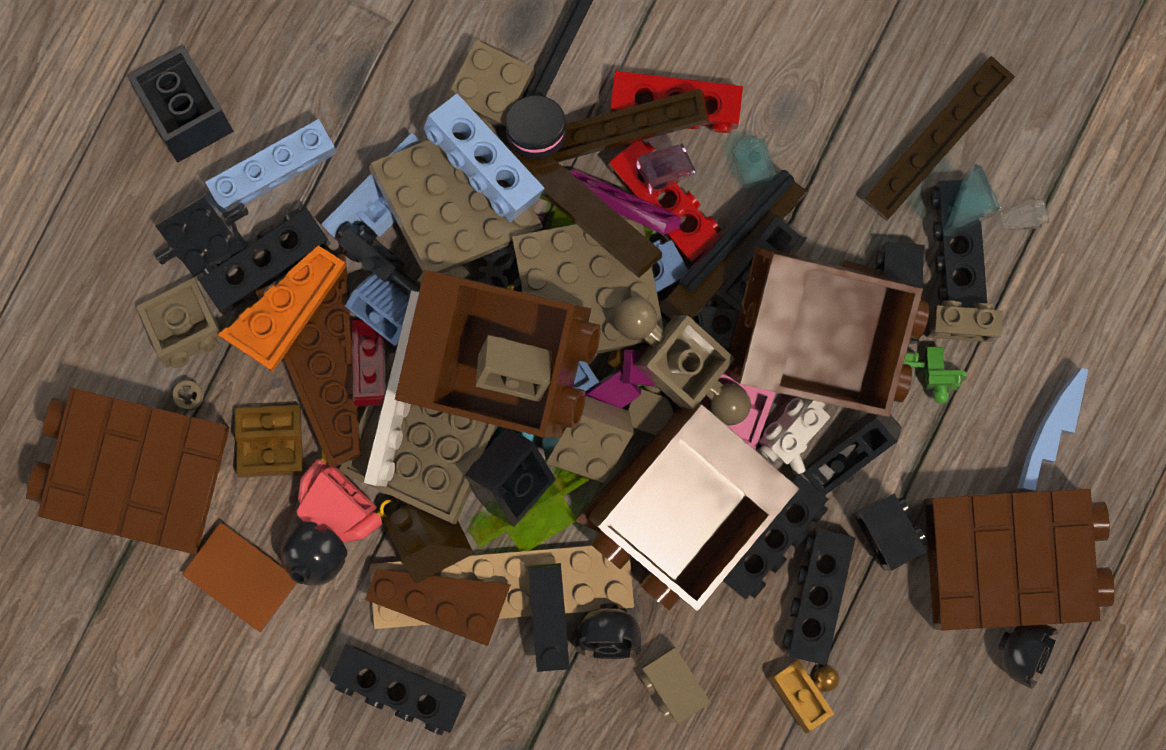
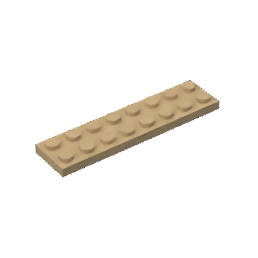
(586, 577)

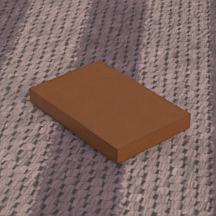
(240, 577)

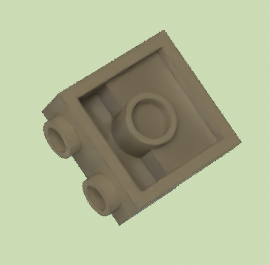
(180, 324)
(967, 324)

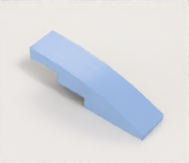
(1059, 419)

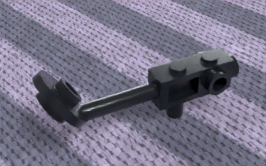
(362, 247)

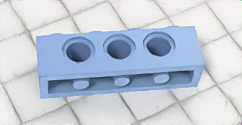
(458, 117)
(272, 166)

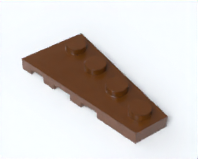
(448, 603)

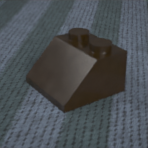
(426, 541)

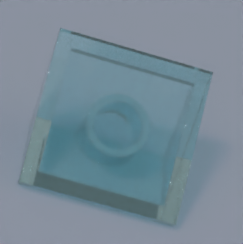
(973, 203)

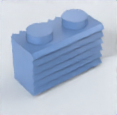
(380, 307)

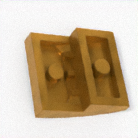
(269, 441)

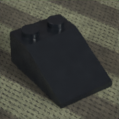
(180, 104)

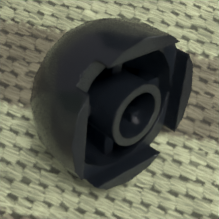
(312, 555)
(608, 633)
(1027, 652)

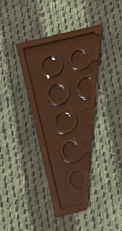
(324, 374)

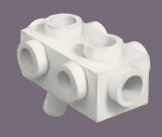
(792, 431)

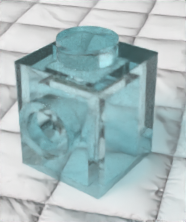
(753, 161)

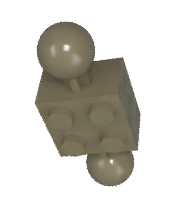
(683, 361)

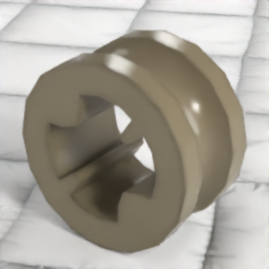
(194, 388)

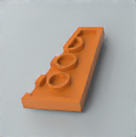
(281, 314)

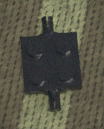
(201, 234)

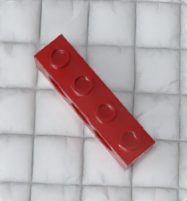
(724, 96)
(689, 245)

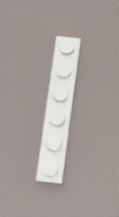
(388, 433)

